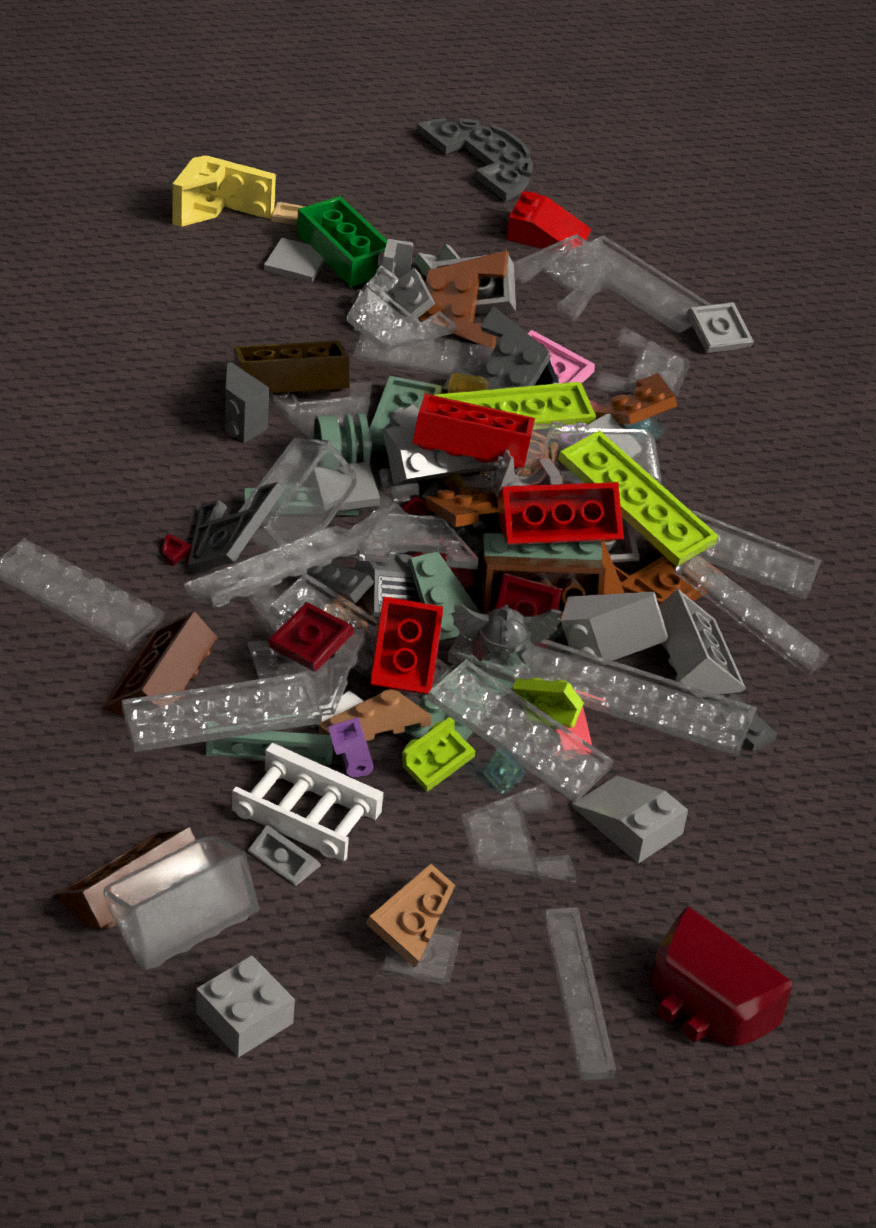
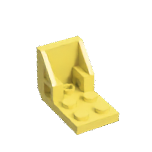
(213, 183)

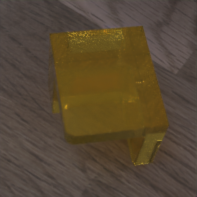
(466, 383)

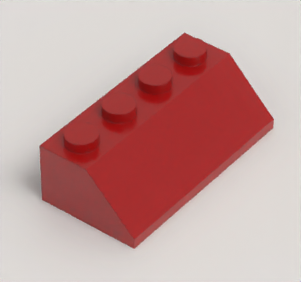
(472, 430)
(560, 513)

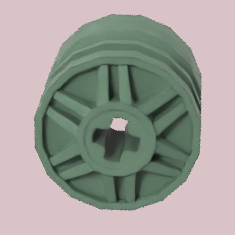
(350, 439)

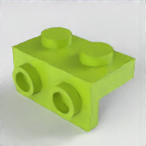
(551, 697)
(436, 754)

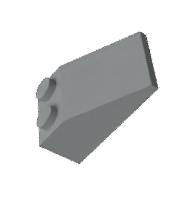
(491, 290)
(613, 623)
(634, 815)

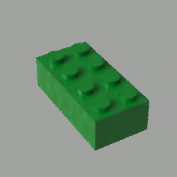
(342, 239)

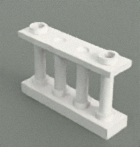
(312, 777)

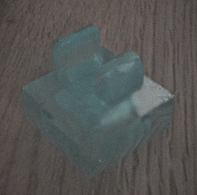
(504, 771)

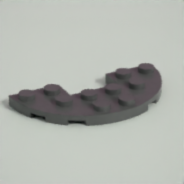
(505, 155)

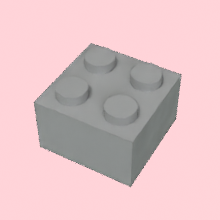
(245, 1006)

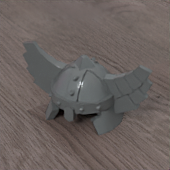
(504, 630)

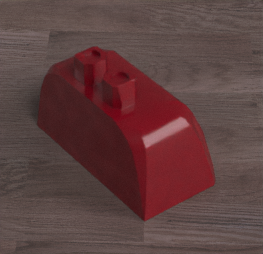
(716, 984)

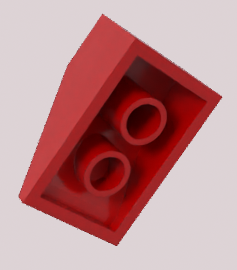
(542, 222)
(406, 645)

